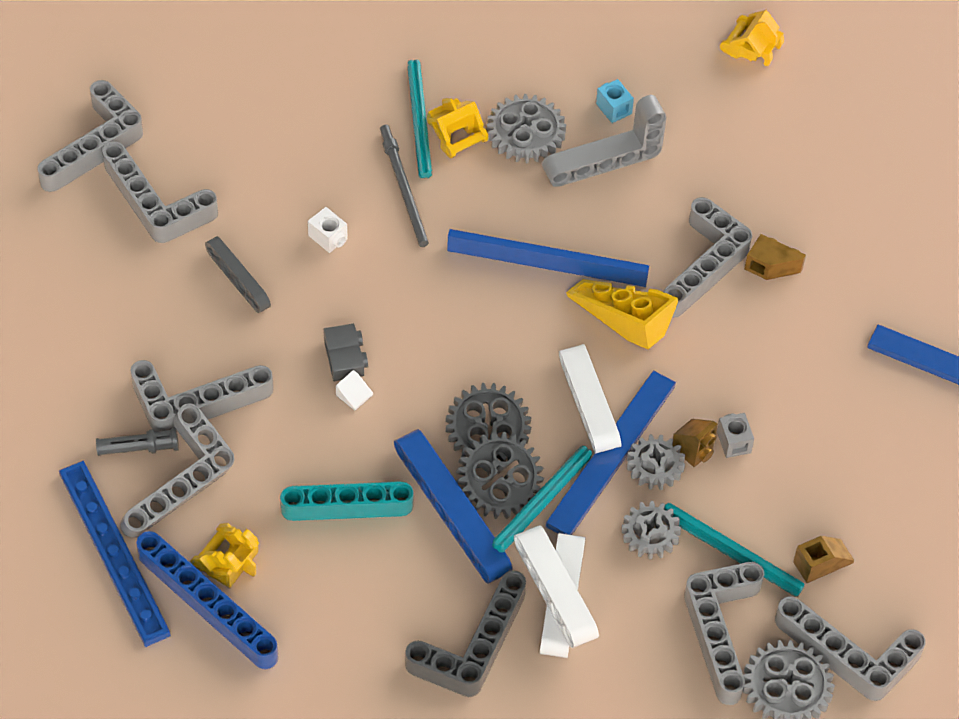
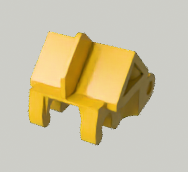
(757, 41)
(453, 116)
(238, 558)

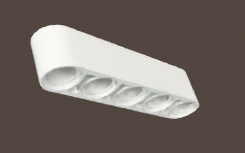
(589, 399)
(570, 551)
(556, 586)

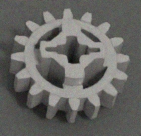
(655, 462)
(659, 538)

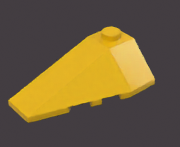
(630, 313)

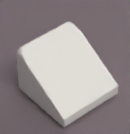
(353, 390)

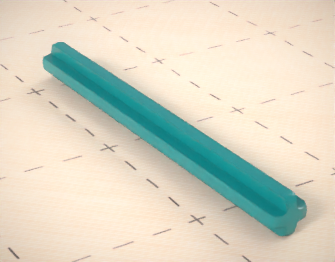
(419, 119)
(542, 498)
(735, 550)

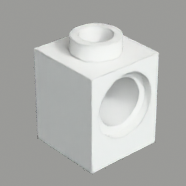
(327, 230)

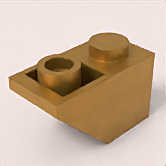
(773, 259)
(696, 440)
(821, 557)

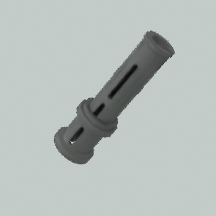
(151, 441)

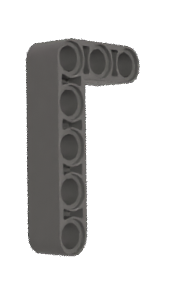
(481, 643)

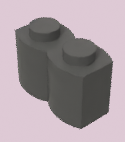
(344, 351)

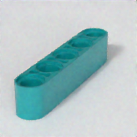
(360, 504)

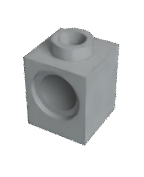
(732, 443)

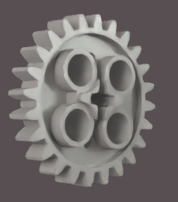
(526, 128)
(788, 661)

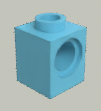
(614, 101)

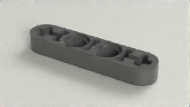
(237, 274)

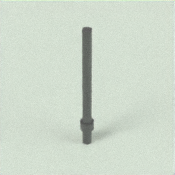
(391, 148)

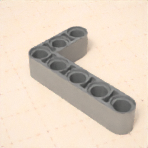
(121, 125)
(612, 152)
(160, 221)
(730, 247)
(221, 390)
(185, 479)
(714, 625)
(849, 652)

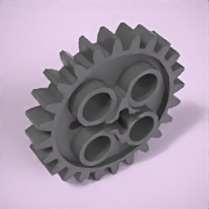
(464, 426)
(485, 457)

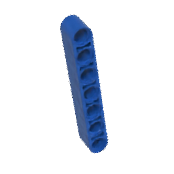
(452, 505)
(211, 610)

